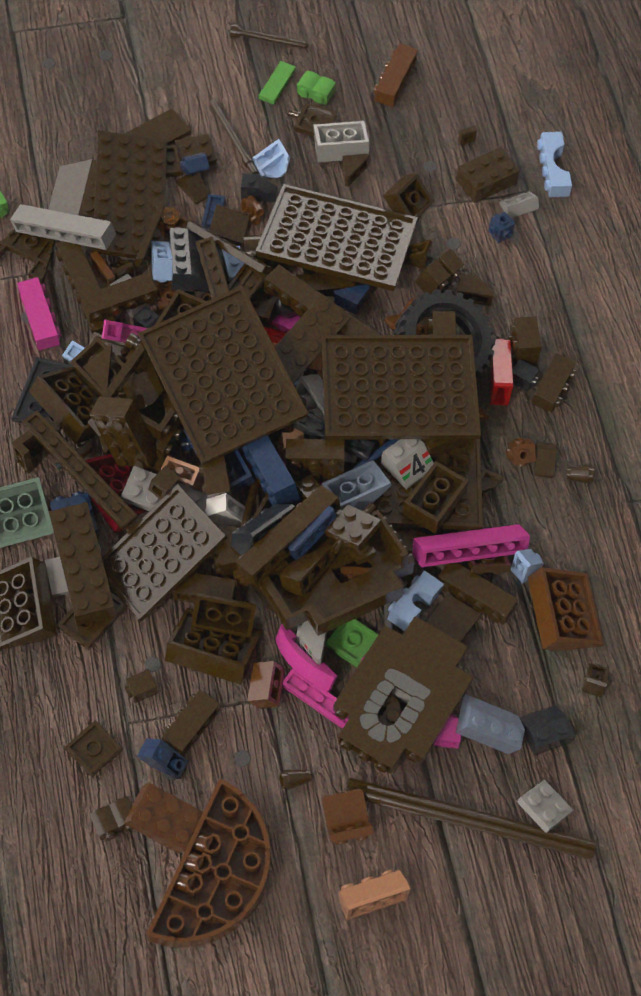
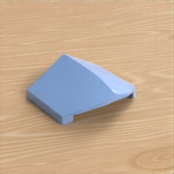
(272, 161)

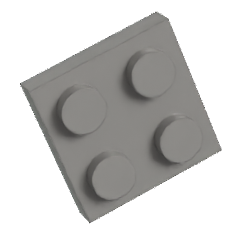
(545, 806)

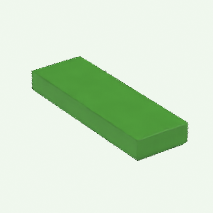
(277, 82)

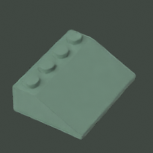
(23, 512)

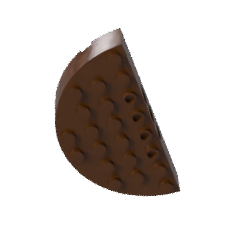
(218, 874)

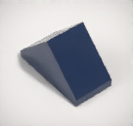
(352, 298)

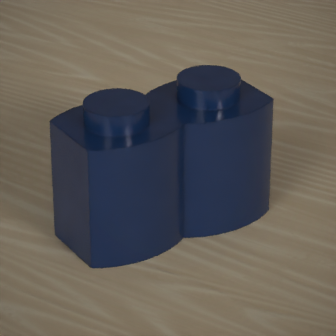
(194, 164)

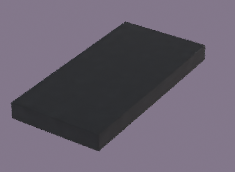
(27, 403)

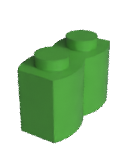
(316, 87)

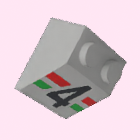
(407, 461)
(310, 642)

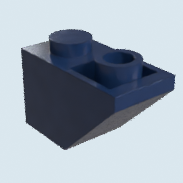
(162, 757)

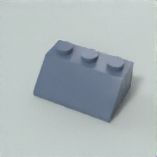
(490, 725)

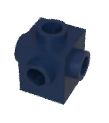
(501, 227)

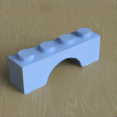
(557, 180)

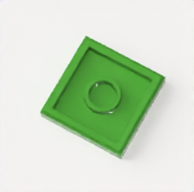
(351, 641)

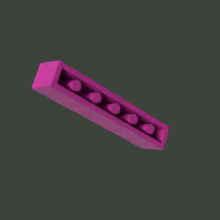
(469, 545)

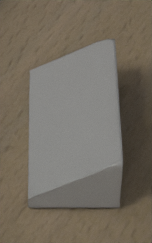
(520, 204)

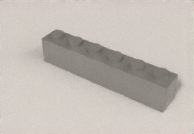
(63, 226)

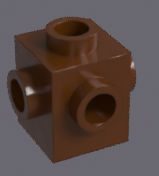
(521, 451)

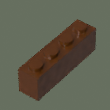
(395, 75)

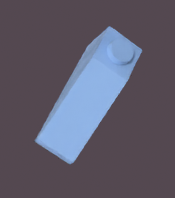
(161, 261)

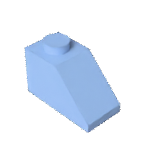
(525, 564)

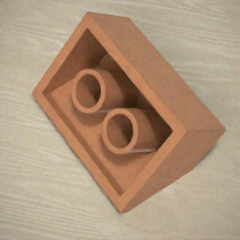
(373, 894)

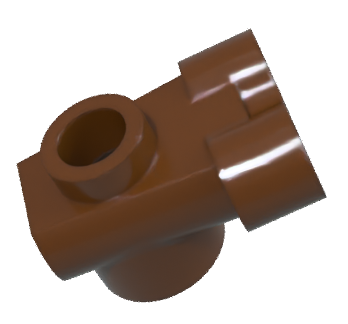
(254, 208)

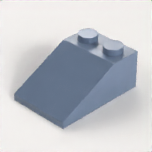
(359, 486)

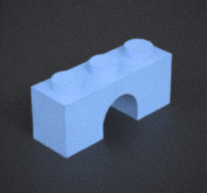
(423, 589)

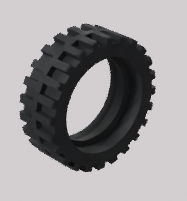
(466, 317)

